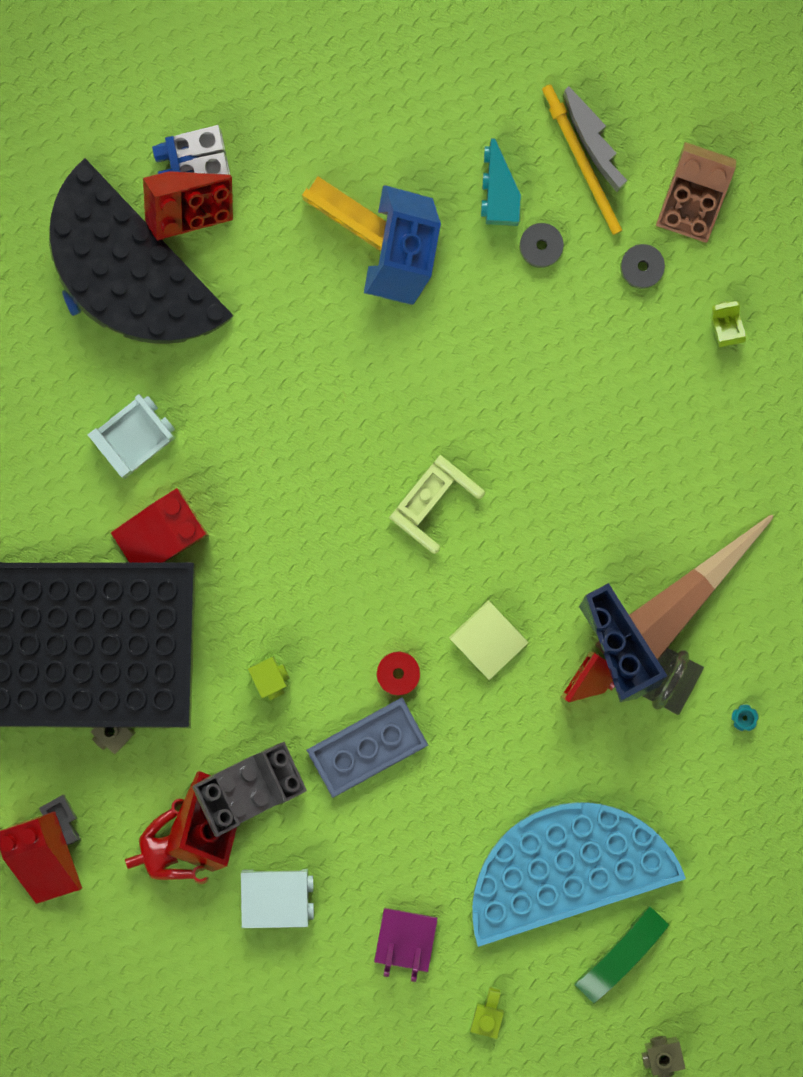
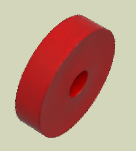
(389, 664)

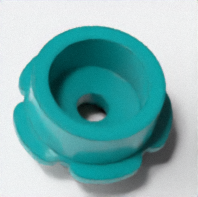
(752, 717)

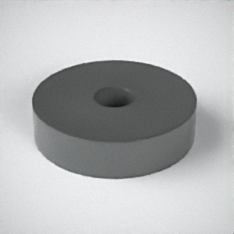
(535, 256)
(639, 278)

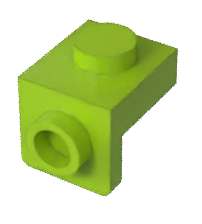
(728, 323)

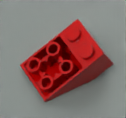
(186, 202)

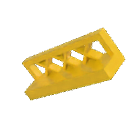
(346, 212)

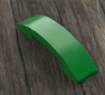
(622, 955)

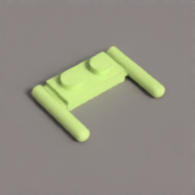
(425, 496)

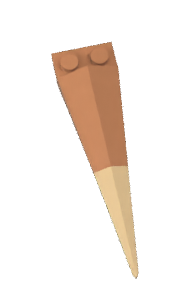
(673, 608)

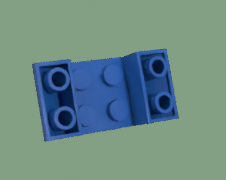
(406, 247)

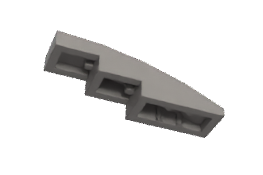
(589, 129)

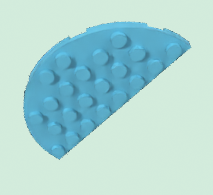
(565, 865)

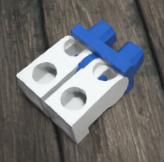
(194, 152)

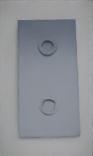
(367, 747)

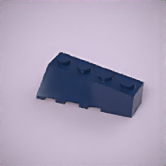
(625, 650)

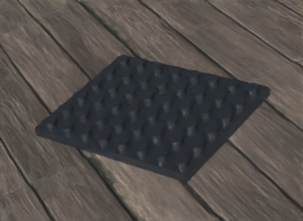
(96, 645)

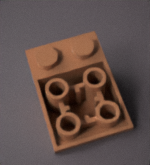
(696, 192)

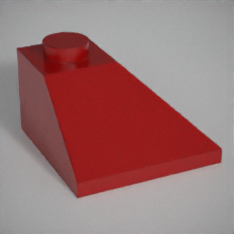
(590, 679)

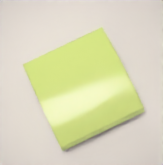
(488, 640)

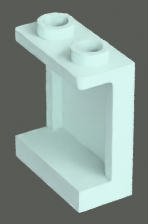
(133, 436)
(276, 899)

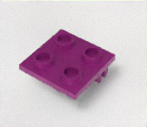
(405, 941)

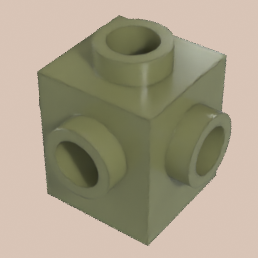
(112, 742)
(667, 1065)

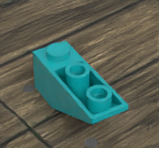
(502, 192)

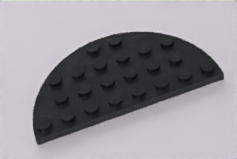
(121, 270)

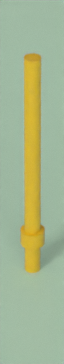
(558, 111)

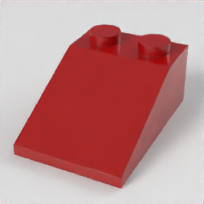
(160, 530)
(193, 838)
(40, 857)

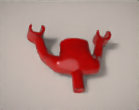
(154, 849)

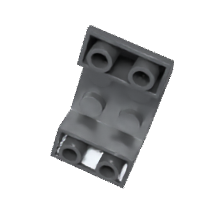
(249, 788)

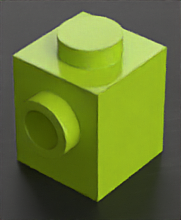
(269, 678)

